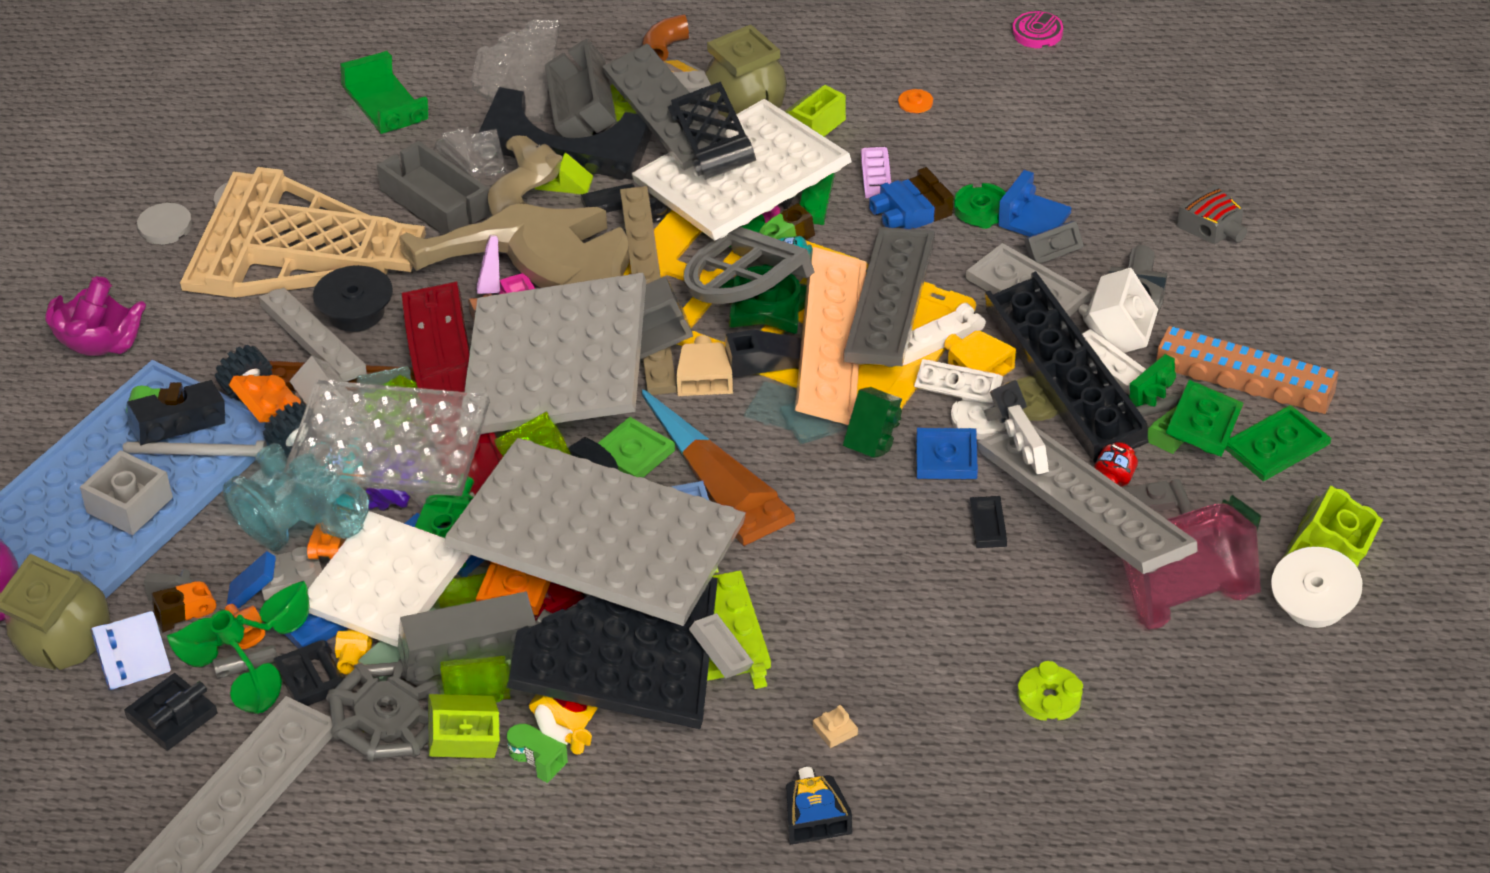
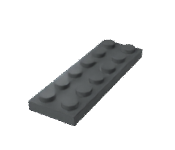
(649, 89)

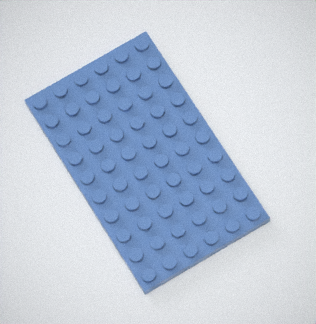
(45, 507)

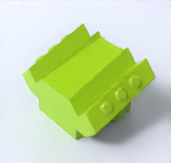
(1337, 524)

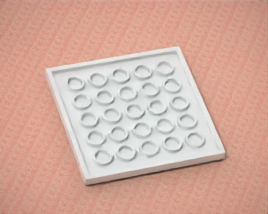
(786, 162)

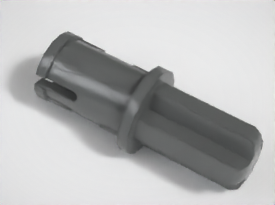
(234, 664)

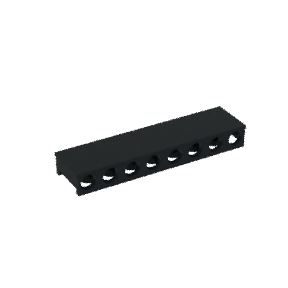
(1066, 367)

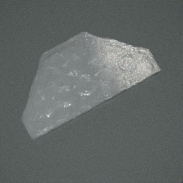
(519, 65)

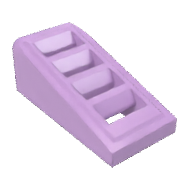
(874, 169)
(489, 273)

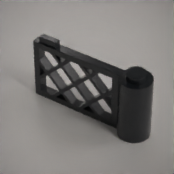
(723, 152)

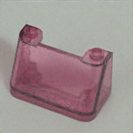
(1224, 562)

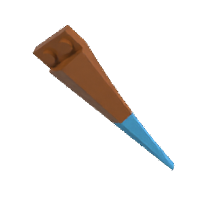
(725, 478)

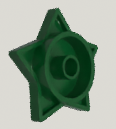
(774, 307)

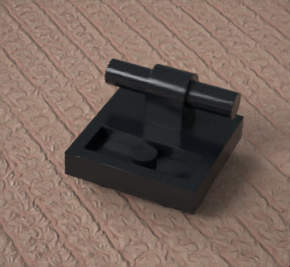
(171, 711)

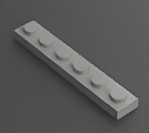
(311, 333)

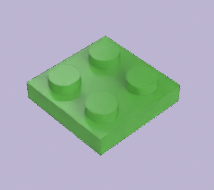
(637, 447)

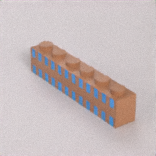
(1249, 370)

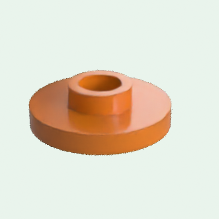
(915, 101)

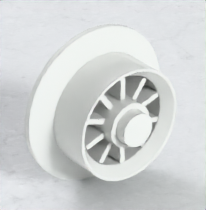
(1316, 586)

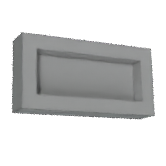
(721, 645)

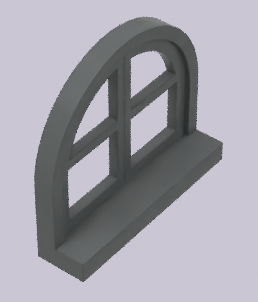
(753, 247)

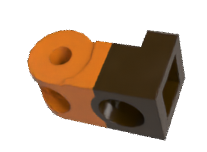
(182, 604)

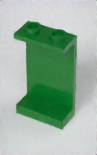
(381, 94)

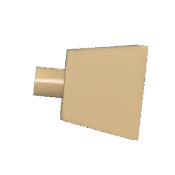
(704, 369)

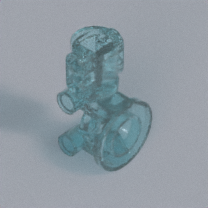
(274, 502)

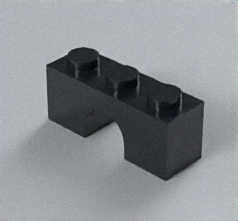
(156, 421)

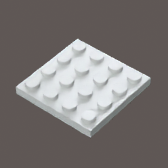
(383, 576)

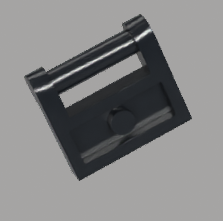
(301, 676)

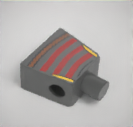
(1212, 216)

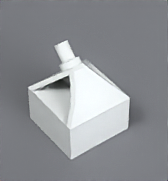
(1121, 311)

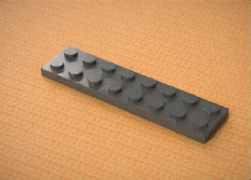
(890, 297)

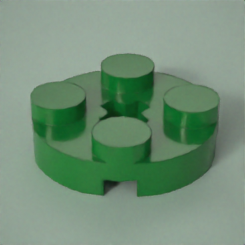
(970, 205)

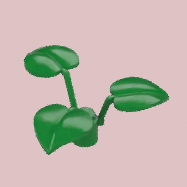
(200, 640)

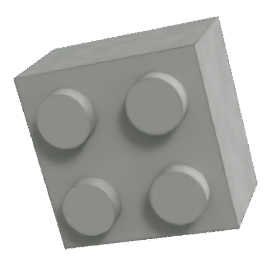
(126, 492)

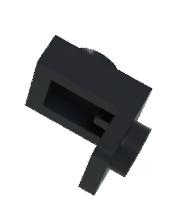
(1004, 397)

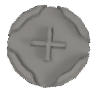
(164, 223)

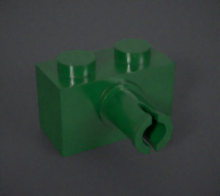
(873, 422)

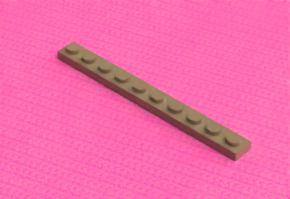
(644, 259)

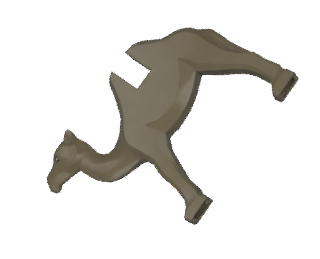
(538, 240)

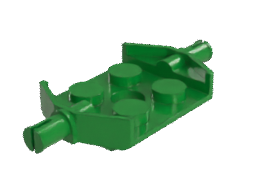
(443, 509)

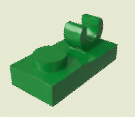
(1153, 382)

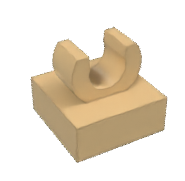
(835, 726)

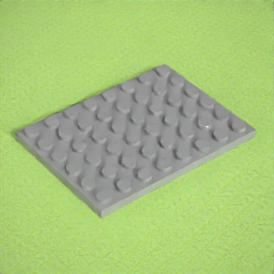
(597, 530)

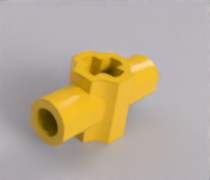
(350, 648)

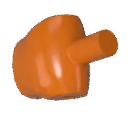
(251, 634)

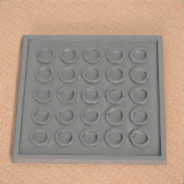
(558, 351)

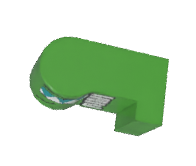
(537, 749)

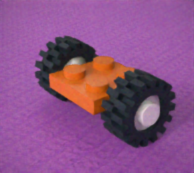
(249, 378)

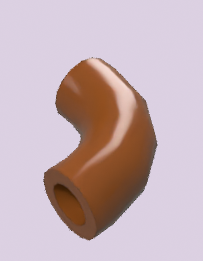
(665, 33)

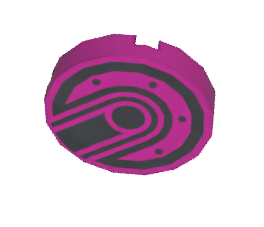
(1037, 29)

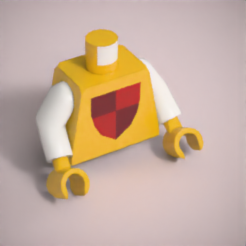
(563, 721)

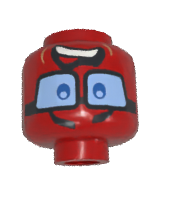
(1117, 463)

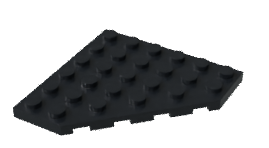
(617, 660)

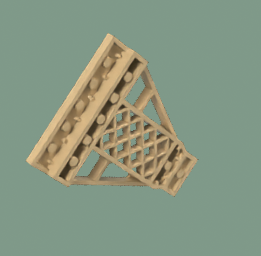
(244, 219)

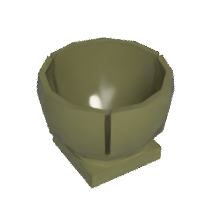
(747, 69)
(52, 613)

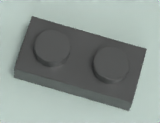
(1054, 242)

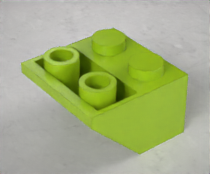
(820, 109)
(463, 726)

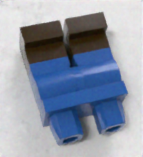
(913, 201)

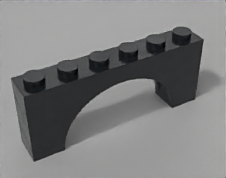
(609, 153)

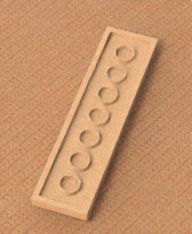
(832, 294)

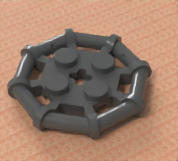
(377, 723)

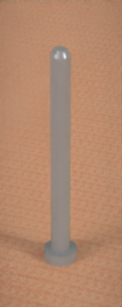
(195, 448)

